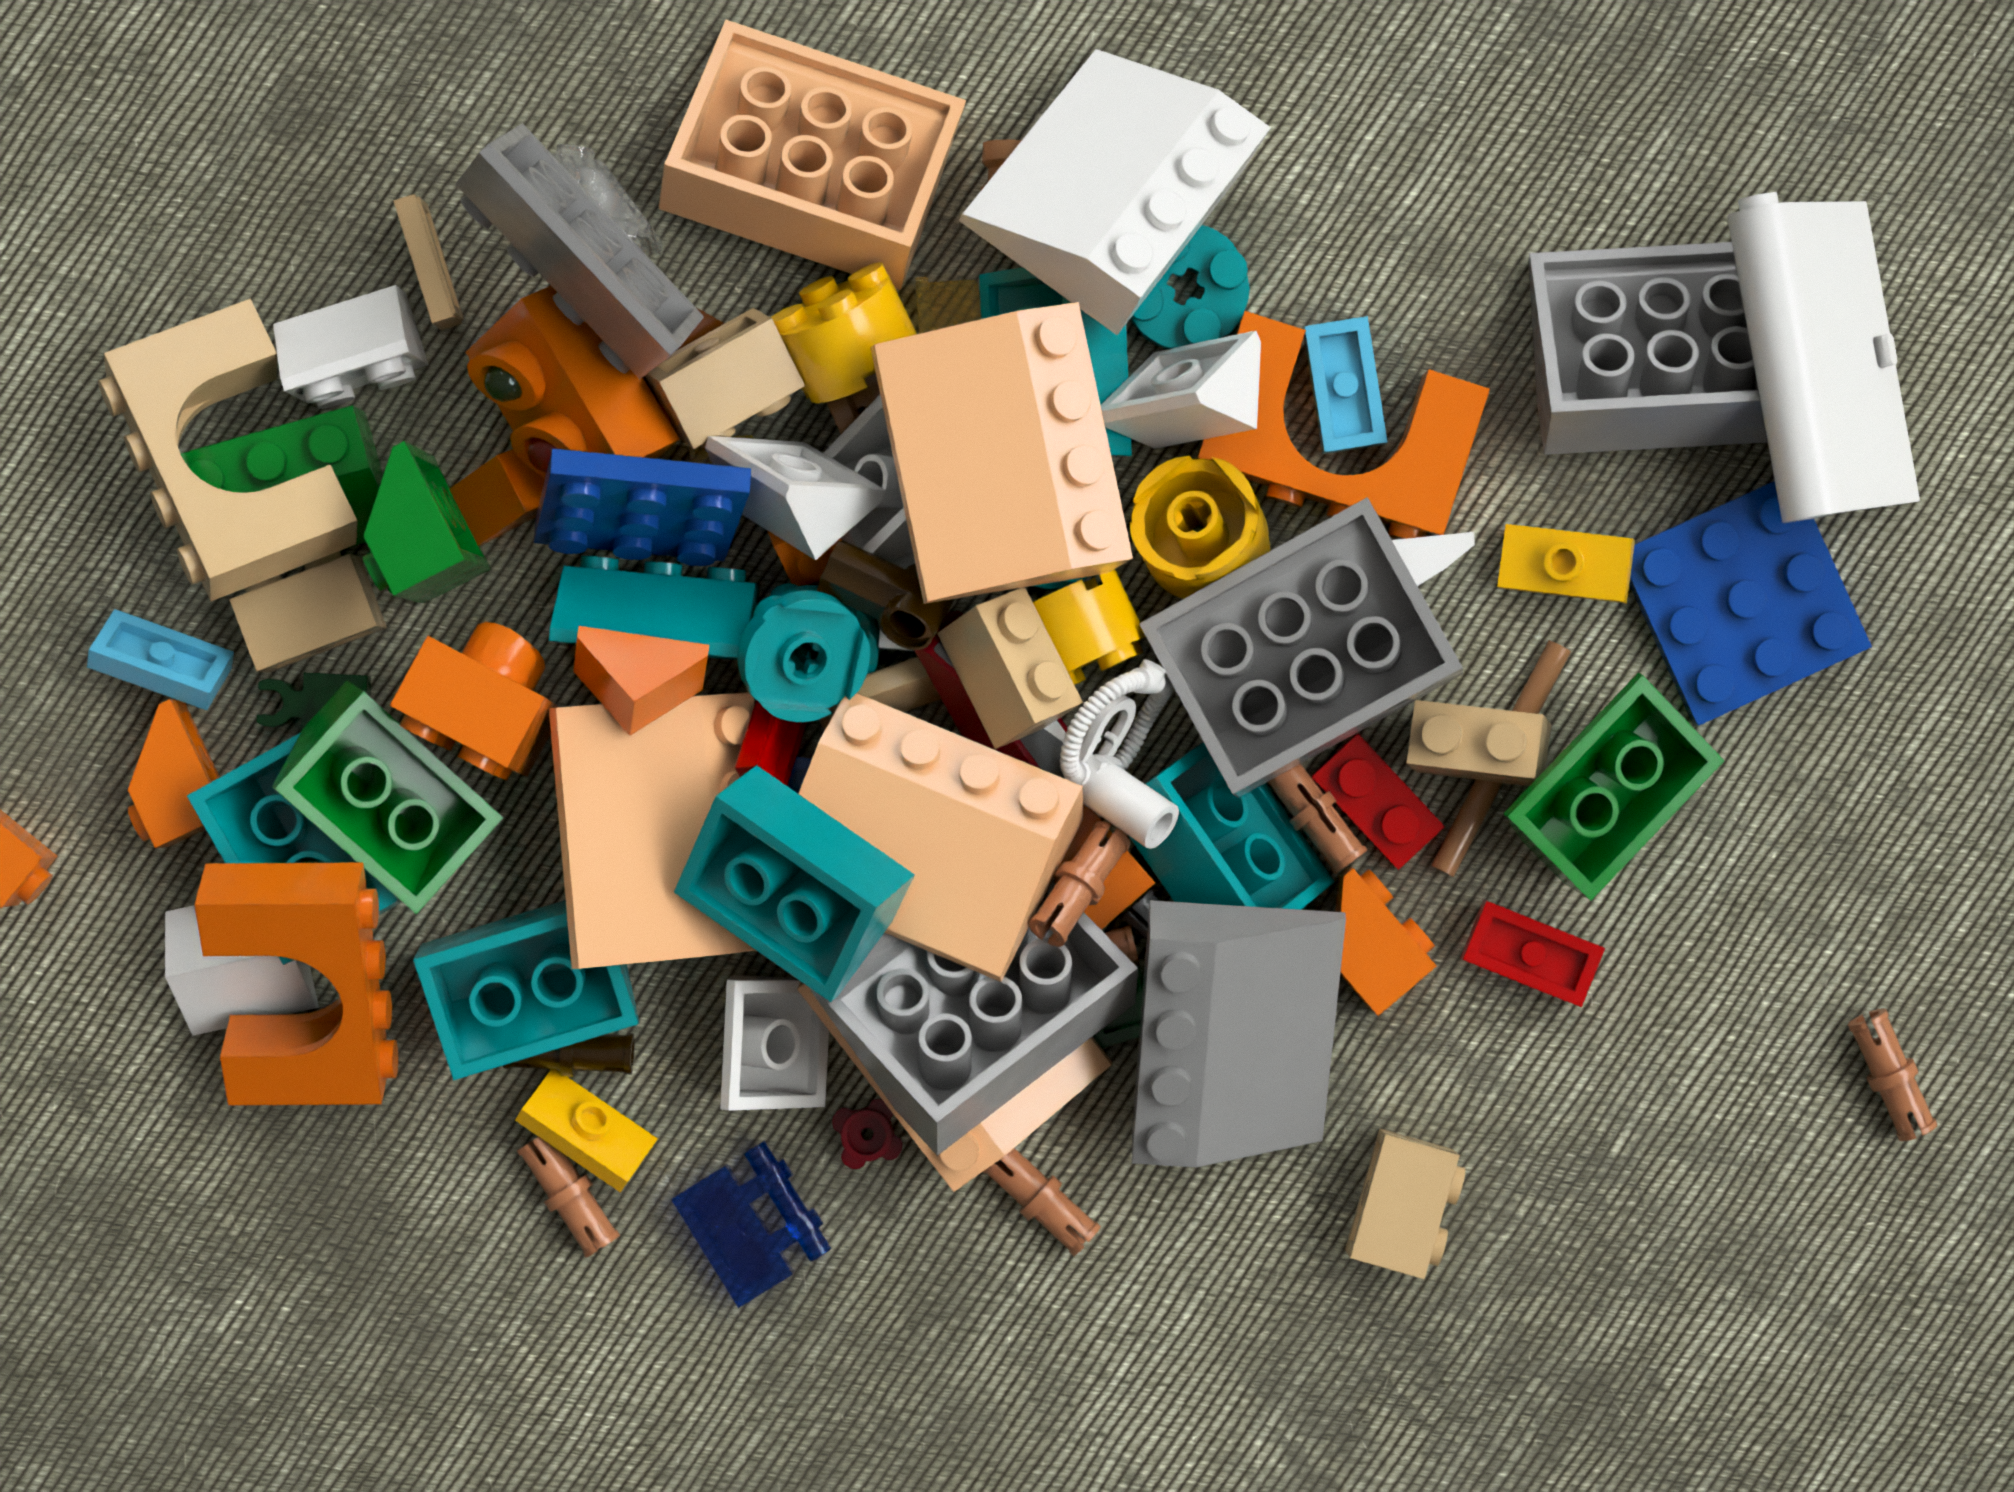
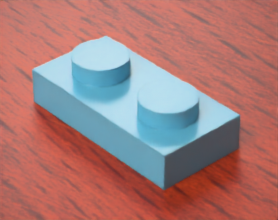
(1345, 385)
(160, 659)

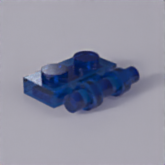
(733, 1232)

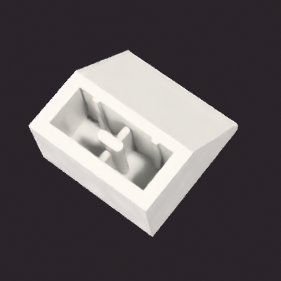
(348, 347)

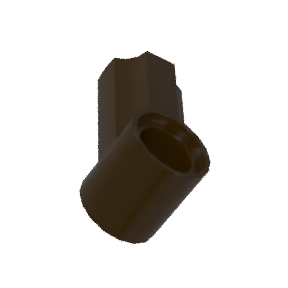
(883, 593)

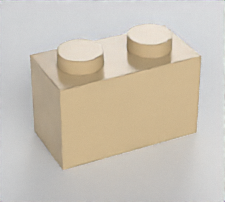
(725, 378)
(307, 612)
(1009, 667)
(1478, 743)
(1404, 1204)

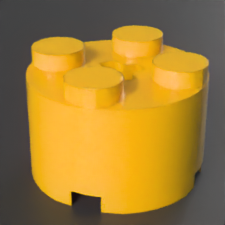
(838, 326)
(1192, 494)
(1091, 624)

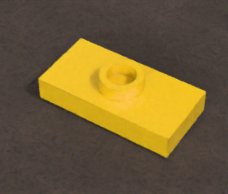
(1566, 563)
(586, 1129)

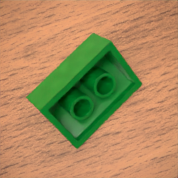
(294, 449)
(418, 531)
(1612, 788)
(384, 797)

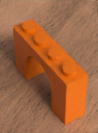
(1407, 492)
(326, 921)

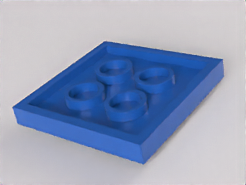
(640, 506)
(1743, 603)

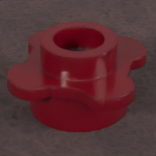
(856, 1148)

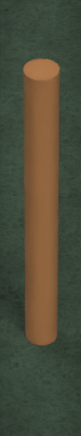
(1484, 792)

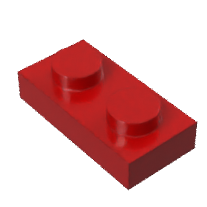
(1377, 801)
(1532, 953)

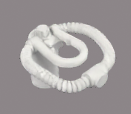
(1105, 783)

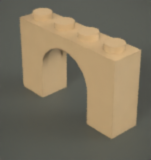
(225, 534)

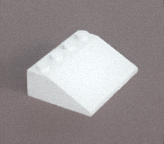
(1115, 182)

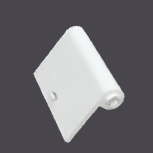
(1822, 356)

